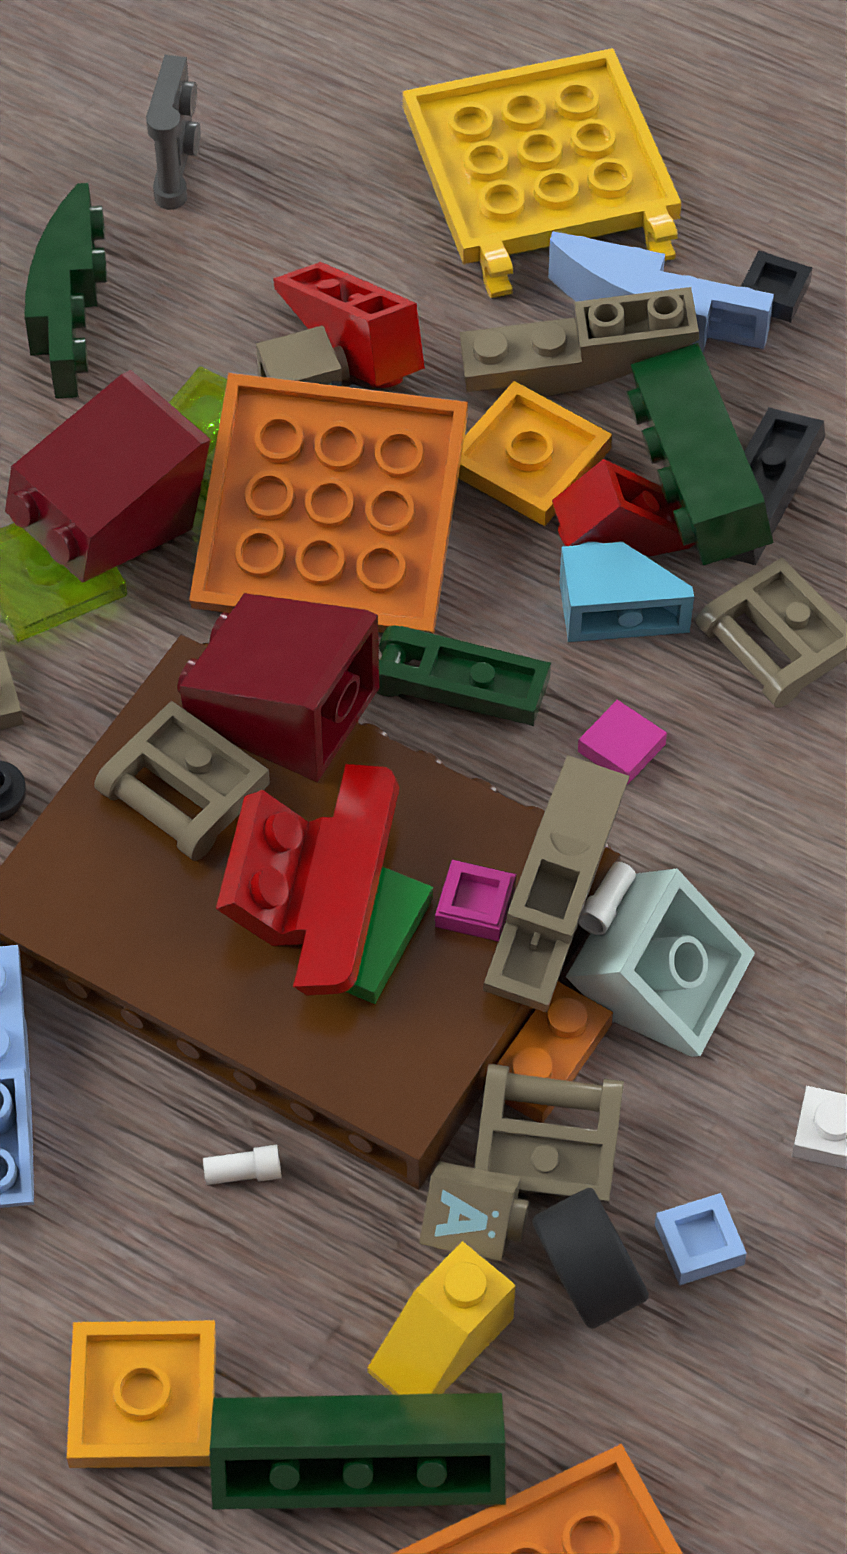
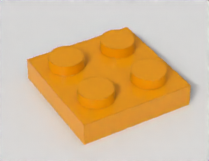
(530, 451)
(141, 1394)

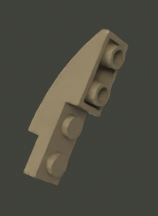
(582, 349)
(555, 883)

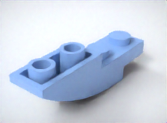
(604, 269)
(15, 1088)

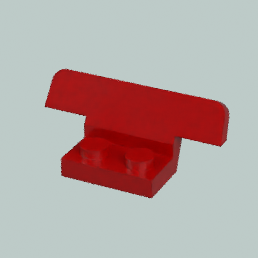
(313, 878)

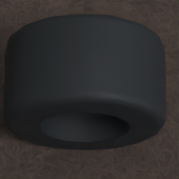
(590, 1258)

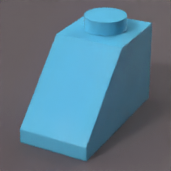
(620, 594)

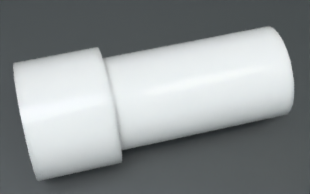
(601, 907)
(260, 1164)

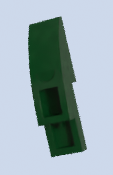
(64, 284)

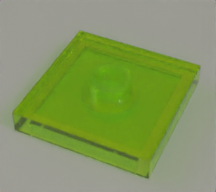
(43, 593)

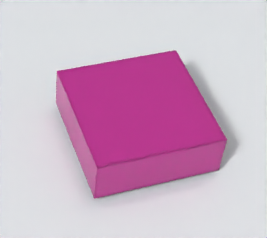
(622, 740)
(475, 900)

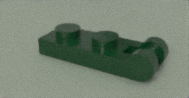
(462, 674)

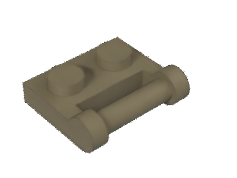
(791, 618)
(192, 762)
(544, 1155)

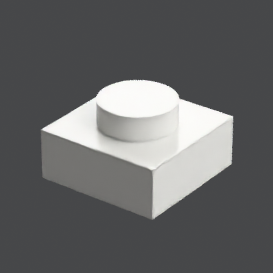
(822, 1128)

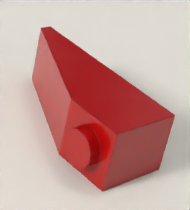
(368, 322)

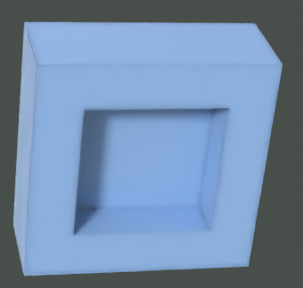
(700, 1239)

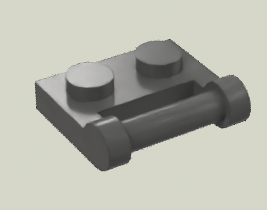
(173, 130)

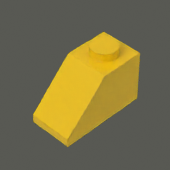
(444, 1325)

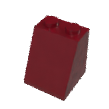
(110, 479)
(285, 679)

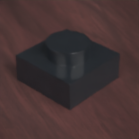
(783, 279)

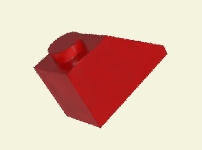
(618, 507)

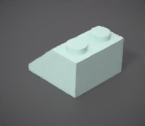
(664, 963)

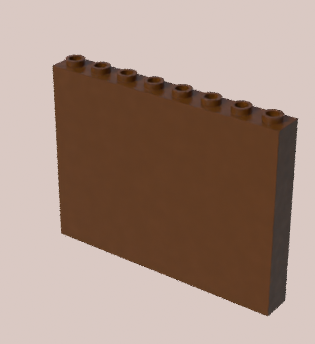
(136, 938)

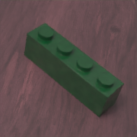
(700, 455)
(357, 1451)

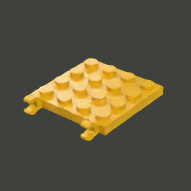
(541, 155)

